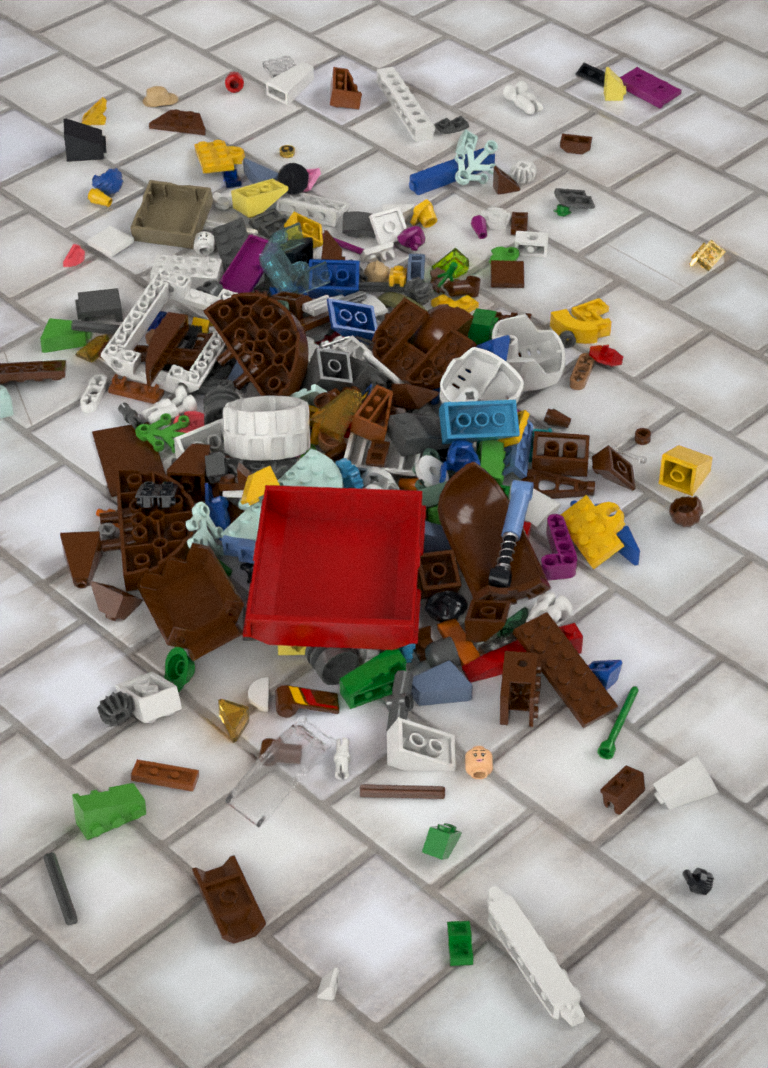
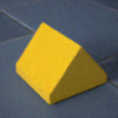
(205, 324)

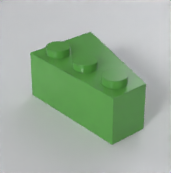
(107, 809)

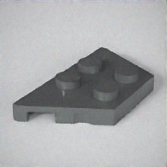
(279, 467)

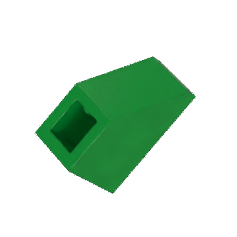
(441, 840)

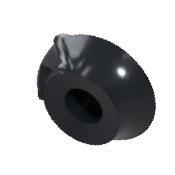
(446, 606)

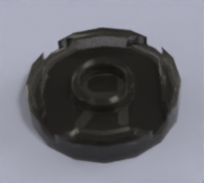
(496, 643)

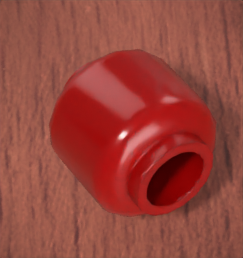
(234, 82)

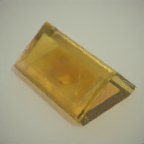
(91, 349)

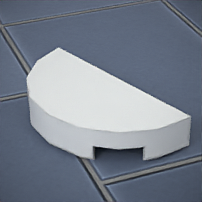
(259, 694)

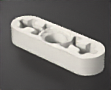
(95, 399)

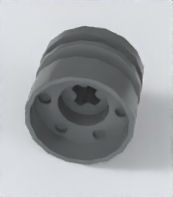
(215, 402)
(331, 662)

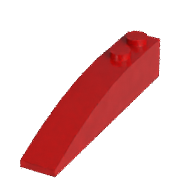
(492, 663)

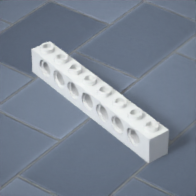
(405, 104)

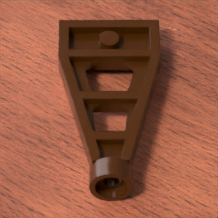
(580, 489)

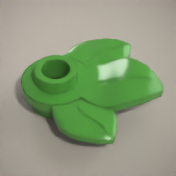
(505, 254)

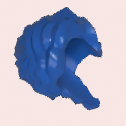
(108, 182)

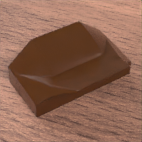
(575, 143)

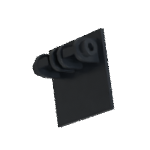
(149, 491)

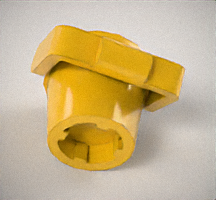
(425, 214)

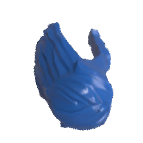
(458, 456)

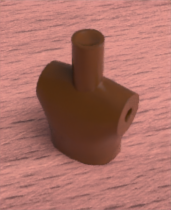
(324, 398)

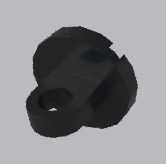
(294, 177)

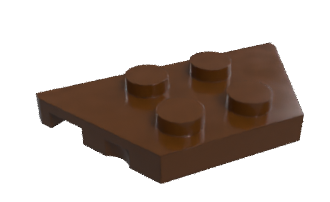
(179, 121)

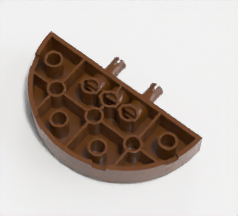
(263, 340)
(147, 533)

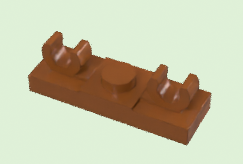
(135, 390)

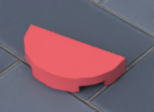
(74, 257)

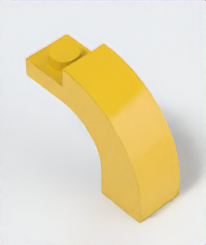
(583, 331)

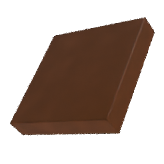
(507, 274)

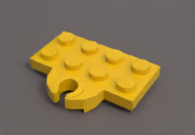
(217, 156)
(594, 529)

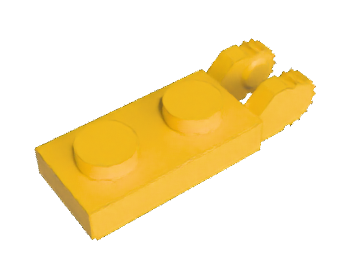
(398, 275)

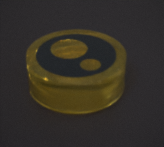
(287, 151)

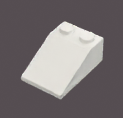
(151, 696)
(419, 747)

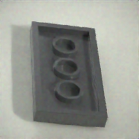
(230, 240)

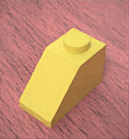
(613, 86)

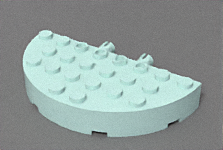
(311, 471)

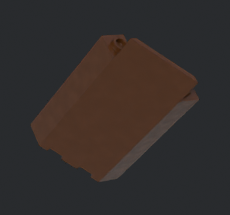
(193, 602)

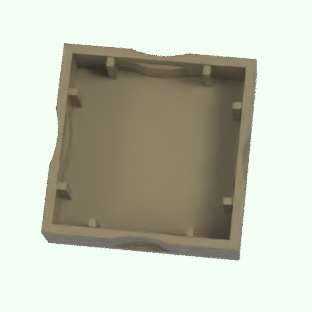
(171, 214)

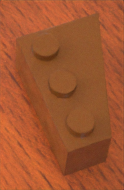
(343, 90)
(373, 415)

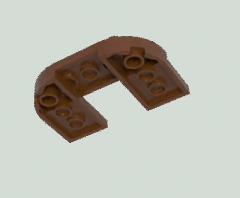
(407, 361)

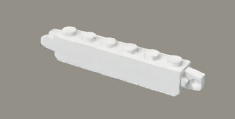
(534, 958)

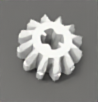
(523, 171)

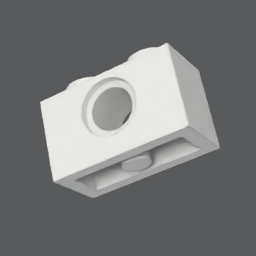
(532, 243)

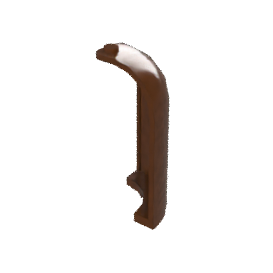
(473, 518)

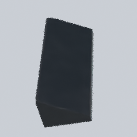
(592, 74)

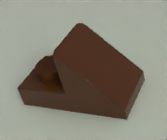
(233, 483)
(424, 639)

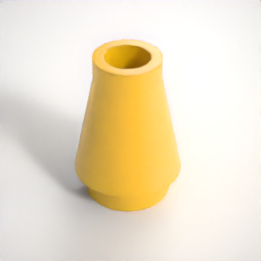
(98, 197)

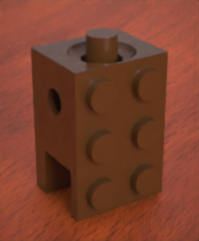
(518, 675)

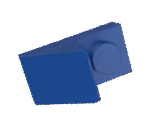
(606, 671)

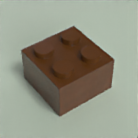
(438, 573)

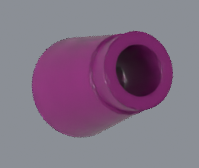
(479, 225)

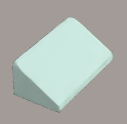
(465, 138)

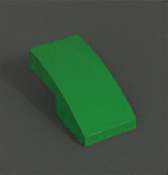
(460, 943)

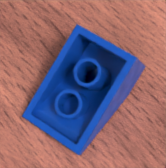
(352, 318)

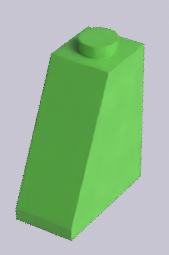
(60, 336)

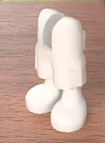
(522, 98)
(179, 405)
(546, 603)

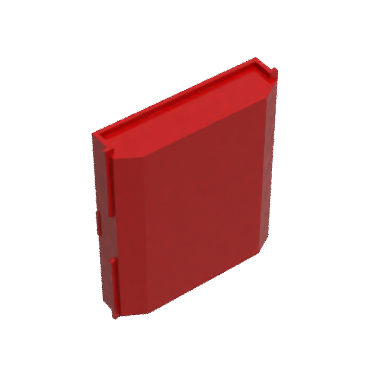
(337, 568)

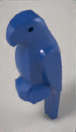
(218, 509)

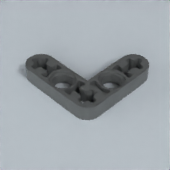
(215, 379)

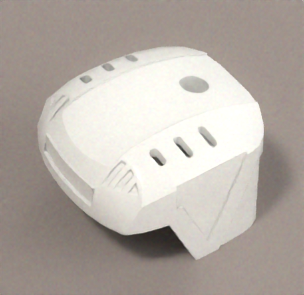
(538, 369)
(489, 378)

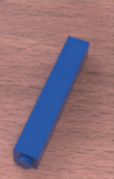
(443, 174)

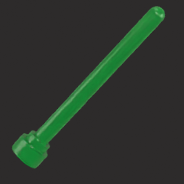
(607, 748)

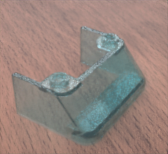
(282, 273)

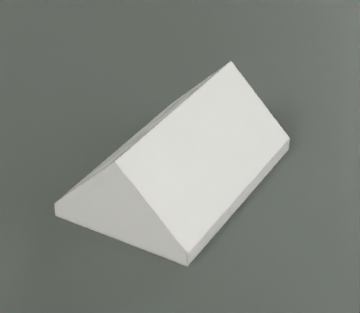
(210, 434)

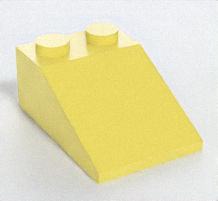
(257, 197)

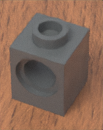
(216, 466)

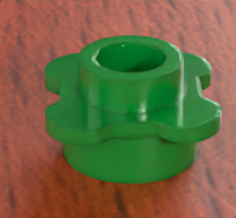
(562, 210)

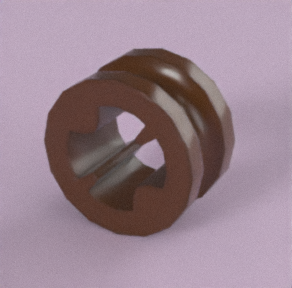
(642, 436)

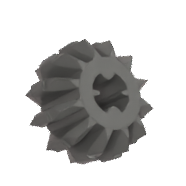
(418, 290)
(115, 708)

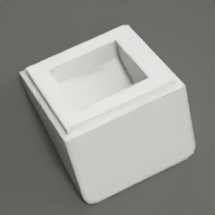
(329, 985)

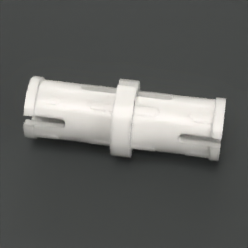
(342, 758)

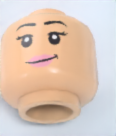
(478, 762)

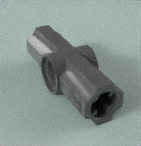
(401, 699)

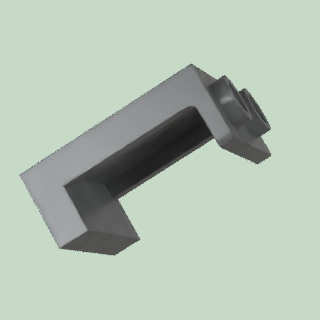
(99, 304)

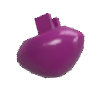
(412, 237)

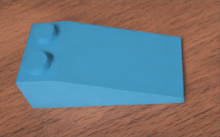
(478, 420)

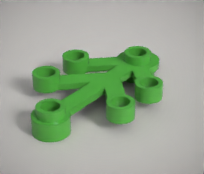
(147, 432)

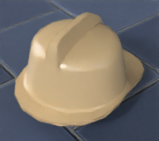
(159, 96)
(377, 272)

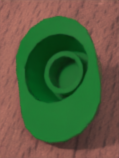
(179, 667)

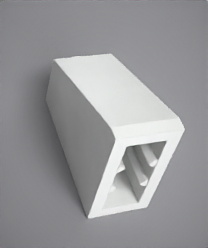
(685, 785)

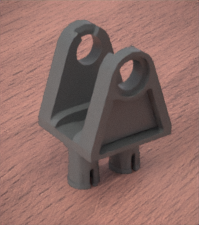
(365, 374)

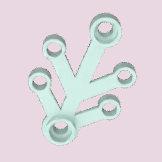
(474, 165)
(201, 515)

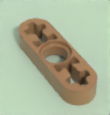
(583, 376)

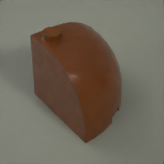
(439, 321)

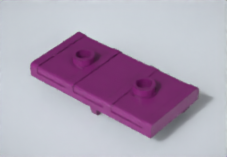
(649, 87)
(245, 268)

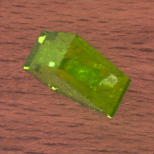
(453, 256)

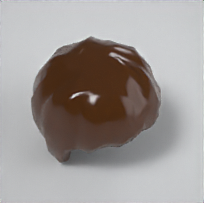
(686, 511)

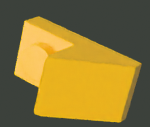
(95, 115)

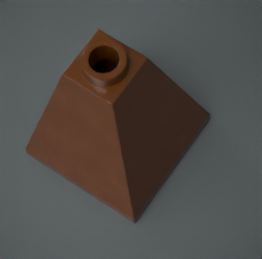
(82, 555)

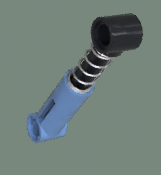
(521, 494)

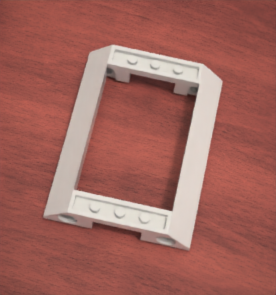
(127, 363)

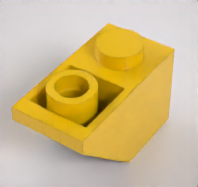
(256, 485)

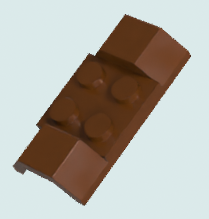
(230, 901)

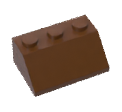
(561, 453)

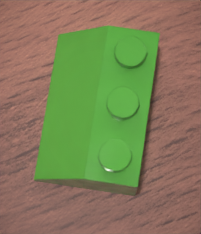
(491, 458)

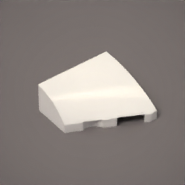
(354, 348)

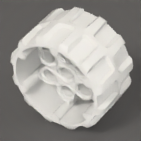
(266, 428)

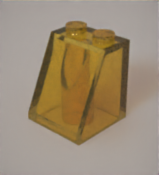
(338, 414)

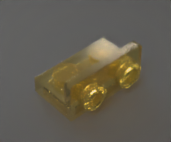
(708, 255)

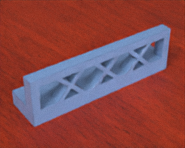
(519, 455)

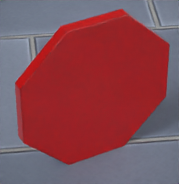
(606, 355)

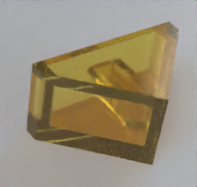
(234, 718)

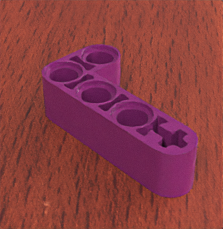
(563, 560)

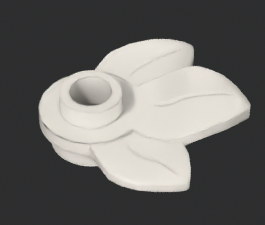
(222, 201)

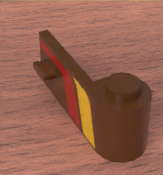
(291, 698)

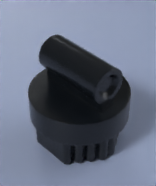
(699, 881)

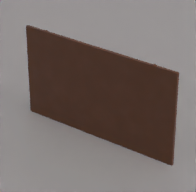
(123, 449)

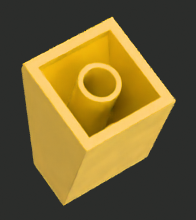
(684, 469)

